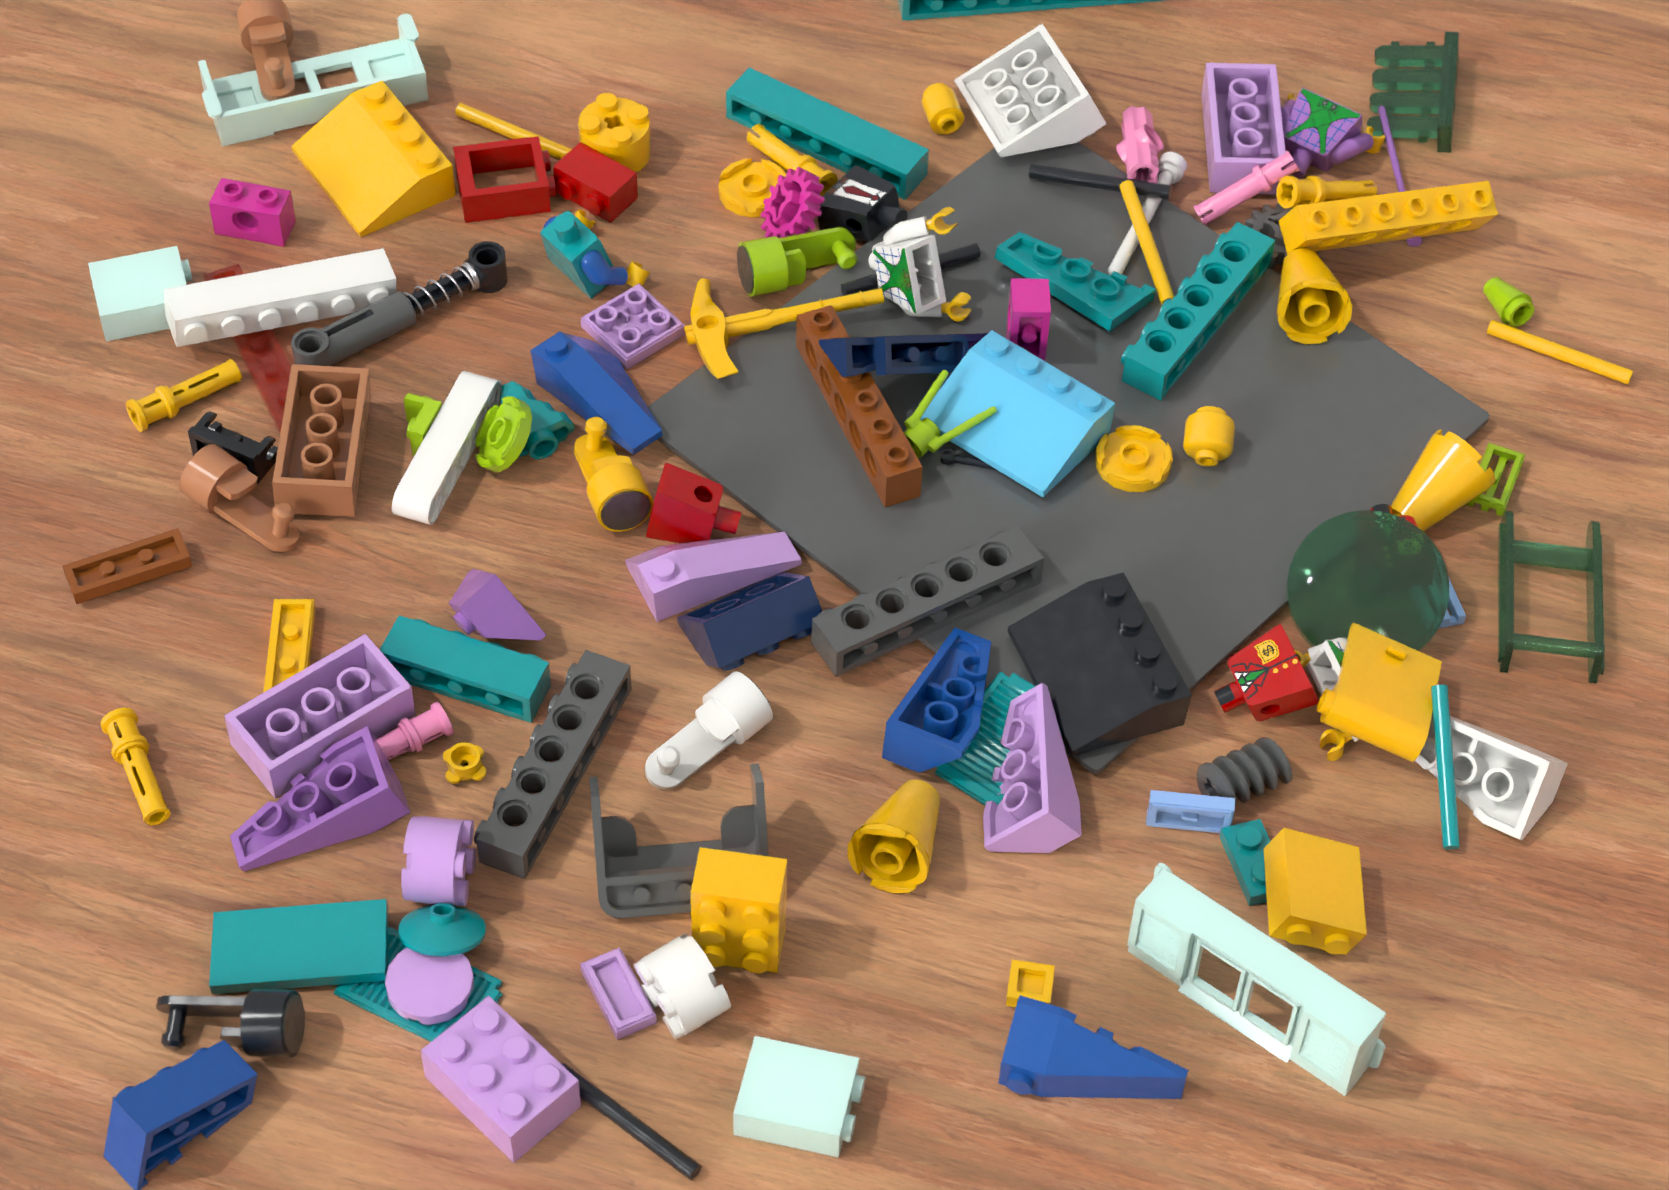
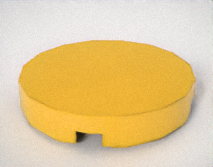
(747, 184)
(1133, 458)

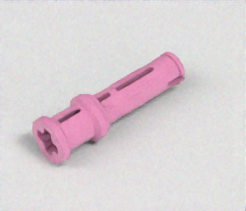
(416, 732)

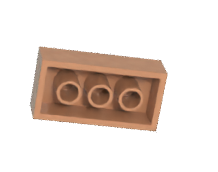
(322, 439)

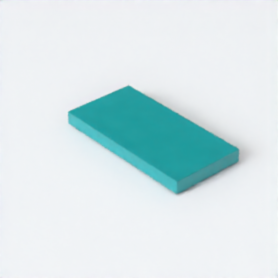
(299, 946)

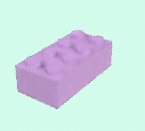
(1240, 121)
(315, 708)

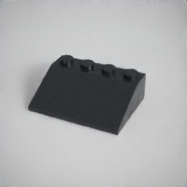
(1102, 665)

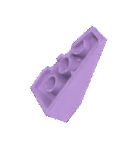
(1038, 788)

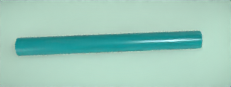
(1445, 767)

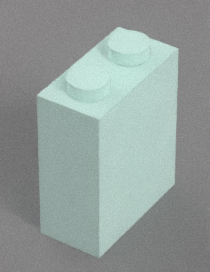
(132, 291)
(798, 1097)

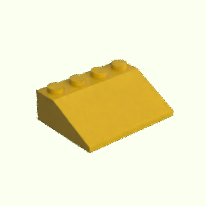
(375, 160)

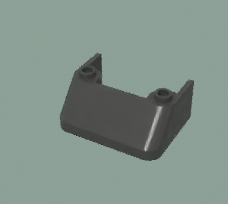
(660, 877)

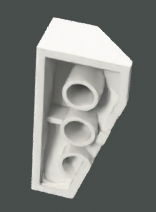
(1498, 777)

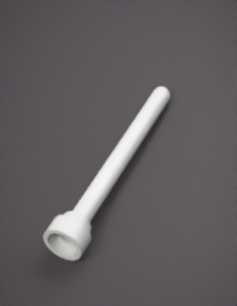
(1171, 170)

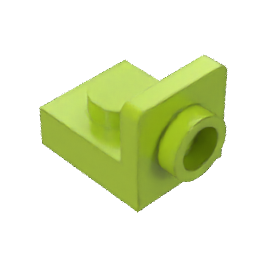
(420, 415)

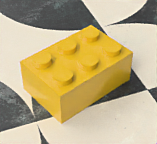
(739, 909)

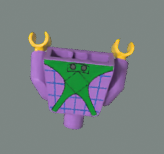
(1323, 132)

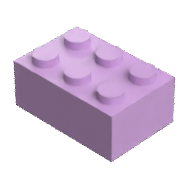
(501, 1078)

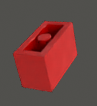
(595, 182)

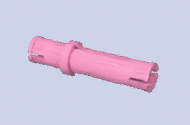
(1259, 180)

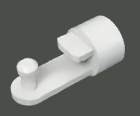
(728, 715)

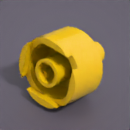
(617, 130)

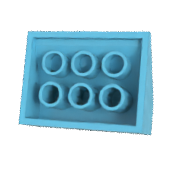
(1041, 418)

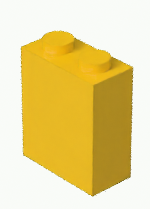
(1314, 891)

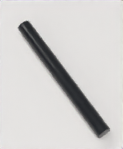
(1097, 181)
(946, 259)
(636, 1128)

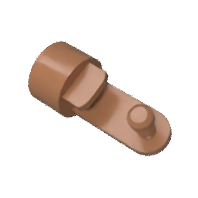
(267, 34)
(222, 487)

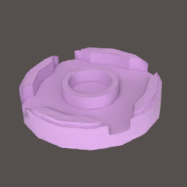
(429, 986)

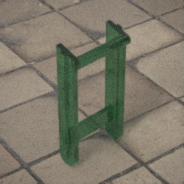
(1554, 556)

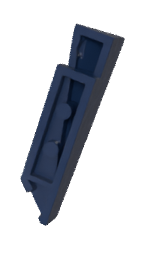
(898, 353)

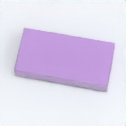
(618, 993)

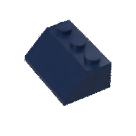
(752, 620)

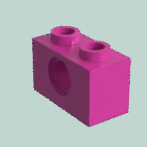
(252, 212)
(1029, 315)

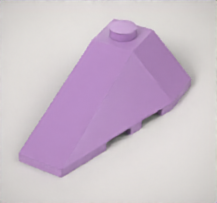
(696, 572)

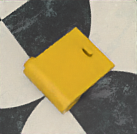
(1382, 693)

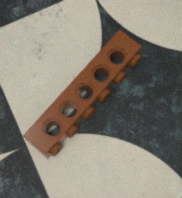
(860, 412)

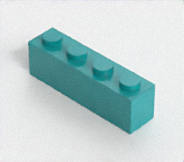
(467, 668)

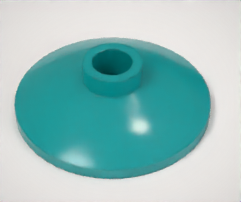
(442, 930)

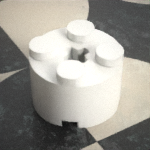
(683, 985)

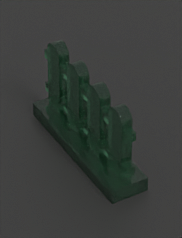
(1417, 79)

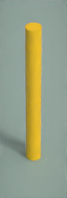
(508, 129)
(1146, 241)
(1560, 352)

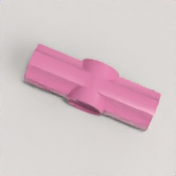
(1140, 145)

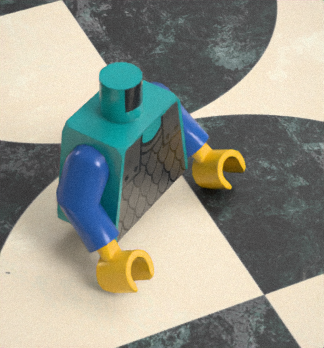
(582, 256)

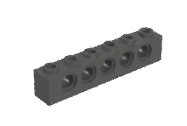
(926, 600)
(518, 847)

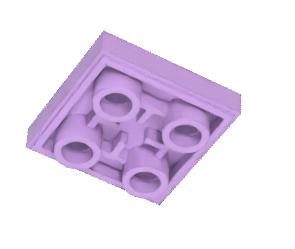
(633, 326)

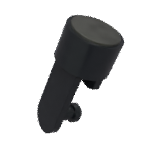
(269, 1023)

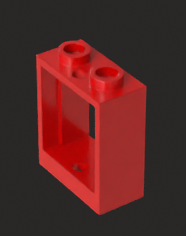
(507, 199)

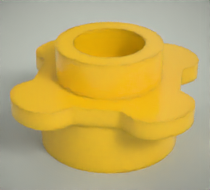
(461, 754)

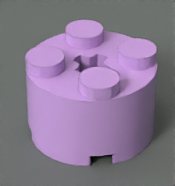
(438, 860)

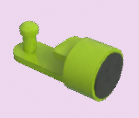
(776, 263)

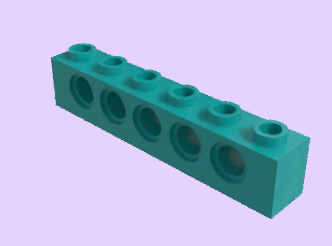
(1197, 310)

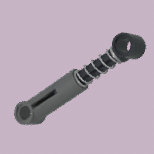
(482, 271)

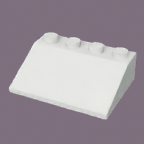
(1030, 97)

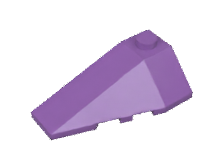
(336, 801)

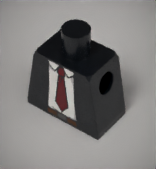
(861, 205)

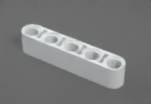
(445, 448)

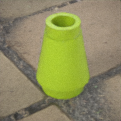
(1510, 303)

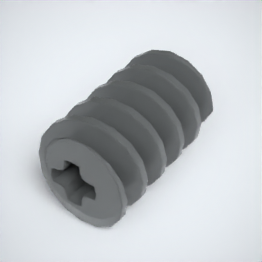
(1245, 771)

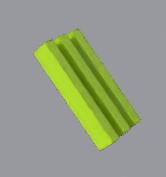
(1488, 500)

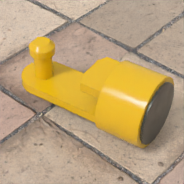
(613, 482)

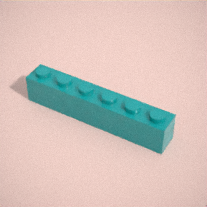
(826, 131)

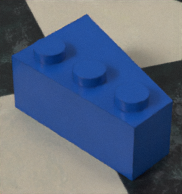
(175, 1106)

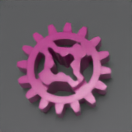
(792, 204)

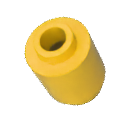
(942, 109)

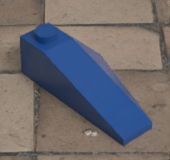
(595, 386)
(942, 707)
(1062, 1059)

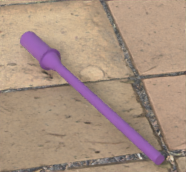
(1416, 241)

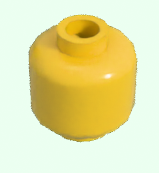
(1209, 435)

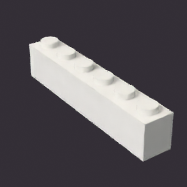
(277, 297)

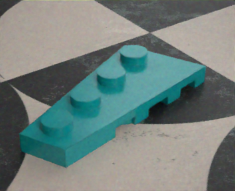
(1074, 281)

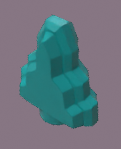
(547, 425)

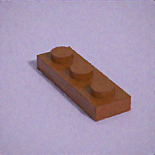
(127, 566)

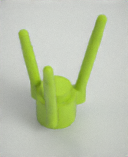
(924, 433)

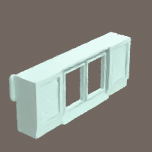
(245, 115)
(1330, 1026)

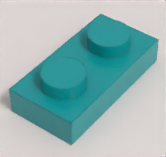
(1245, 852)

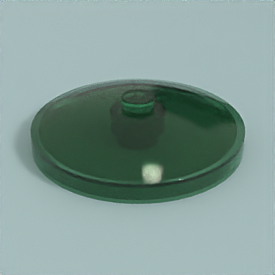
(1369, 573)

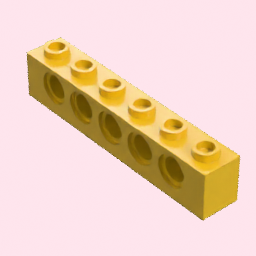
(1388, 217)

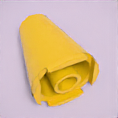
(1311, 299)
(1442, 480)
(898, 839)

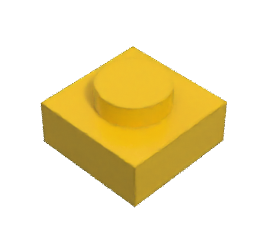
(1029, 980)

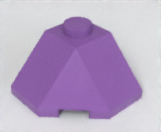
(491, 610)

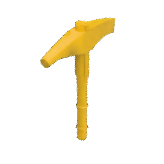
(712, 329)

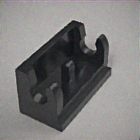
(256, 455)

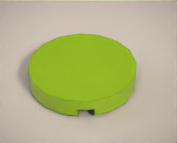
(503, 434)

